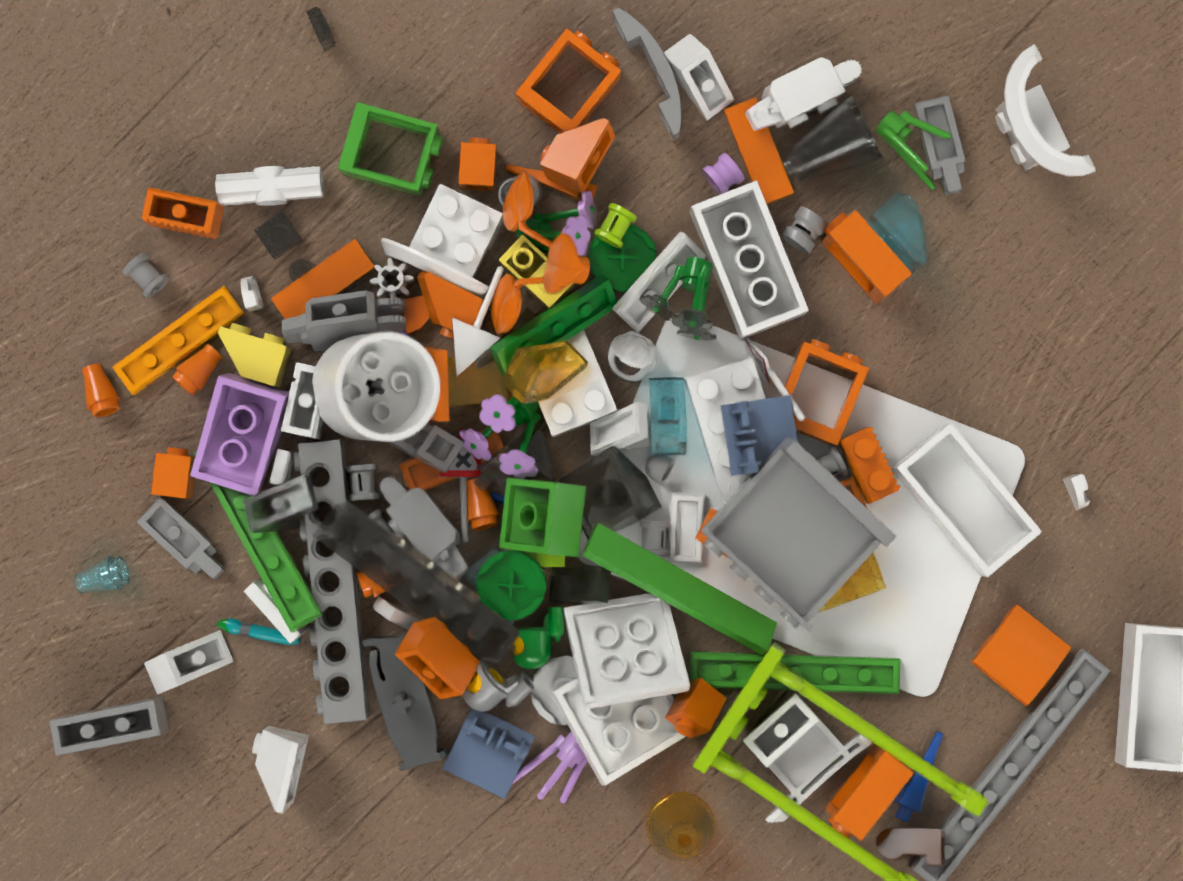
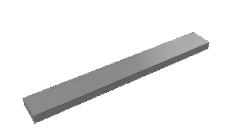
(1017, 760)

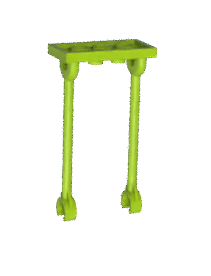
(752, 696)

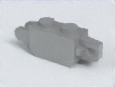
(343, 316)
(425, 526)

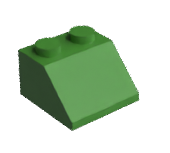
(542, 517)

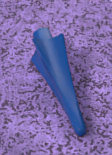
(913, 792)

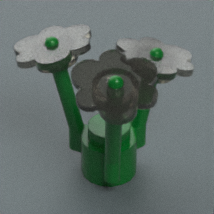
(694, 321)

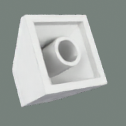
(280, 763)

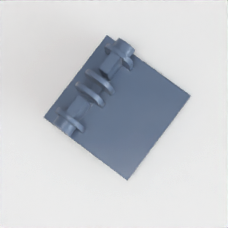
(756, 430)
(488, 752)

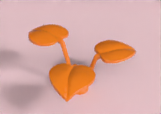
(563, 263)

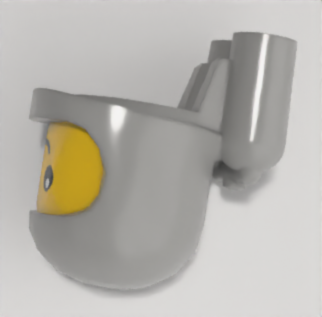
(490, 687)

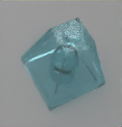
(902, 230)

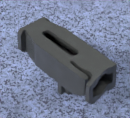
(404, 705)

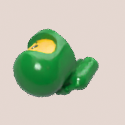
(533, 644)

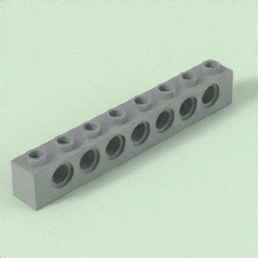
(331, 705)

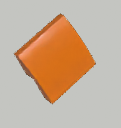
(1021, 655)

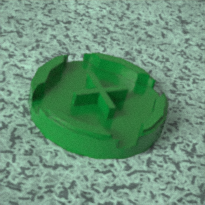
(624, 264)
(511, 584)

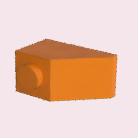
(577, 154)
(447, 302)

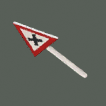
(772, 377)

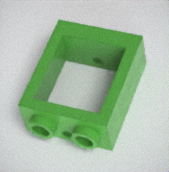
(356, 140)

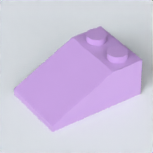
(240, 433)

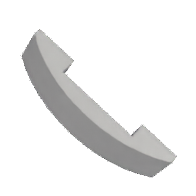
(633, 34)
(430, 446)

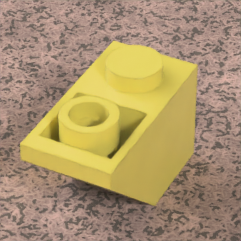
(527, 261)
(255, 357)

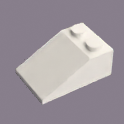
(582, 398)

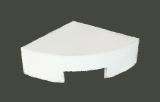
(251, 294)
(1076, 485)
(394, 613)

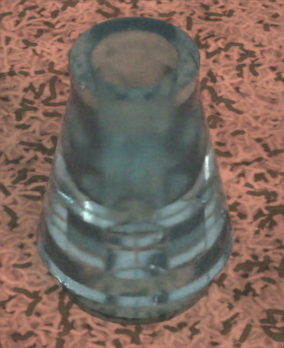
(103, 576)

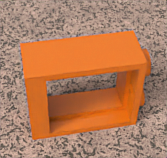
(545, 110)
(864, 255)
(847, 362)
(867, 793)

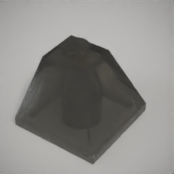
(614, 493)

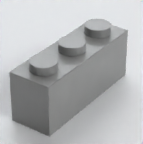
(109, 725)

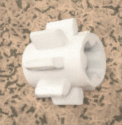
(392, 270)

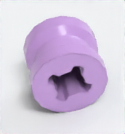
(723, 174)

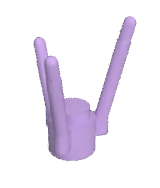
(569, 754)

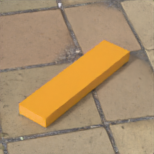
(178, 340)

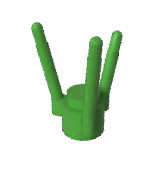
(896, 131)

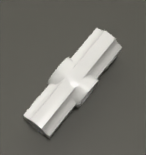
(269, 185)

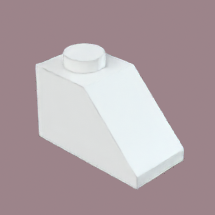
(699, 76)
(188, 662)

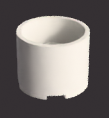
(403, 383)

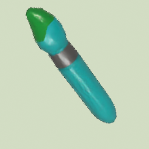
(255, 631)

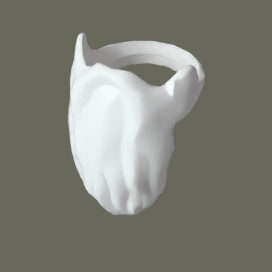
(634, 351)

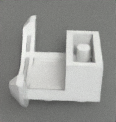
(1033, 125)
(451, 239)
(799, 750)

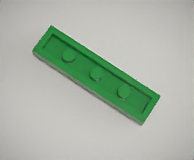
(559, 321)

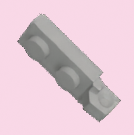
(943, 155)
(181, 538)

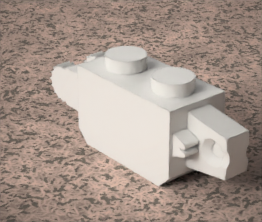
(801, 92)

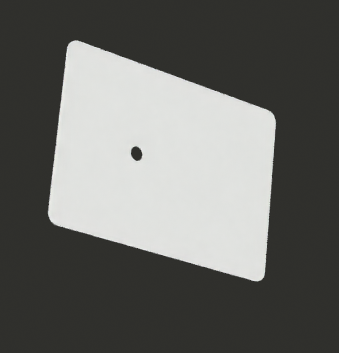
(922, 569)

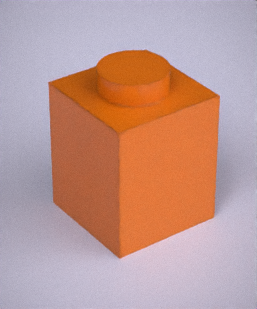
(478, 165)
(173, 473)
(695, 709)

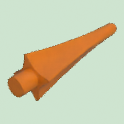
(540, 176)

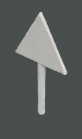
(470, 340)

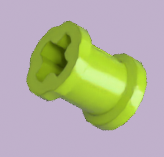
(615, 225)

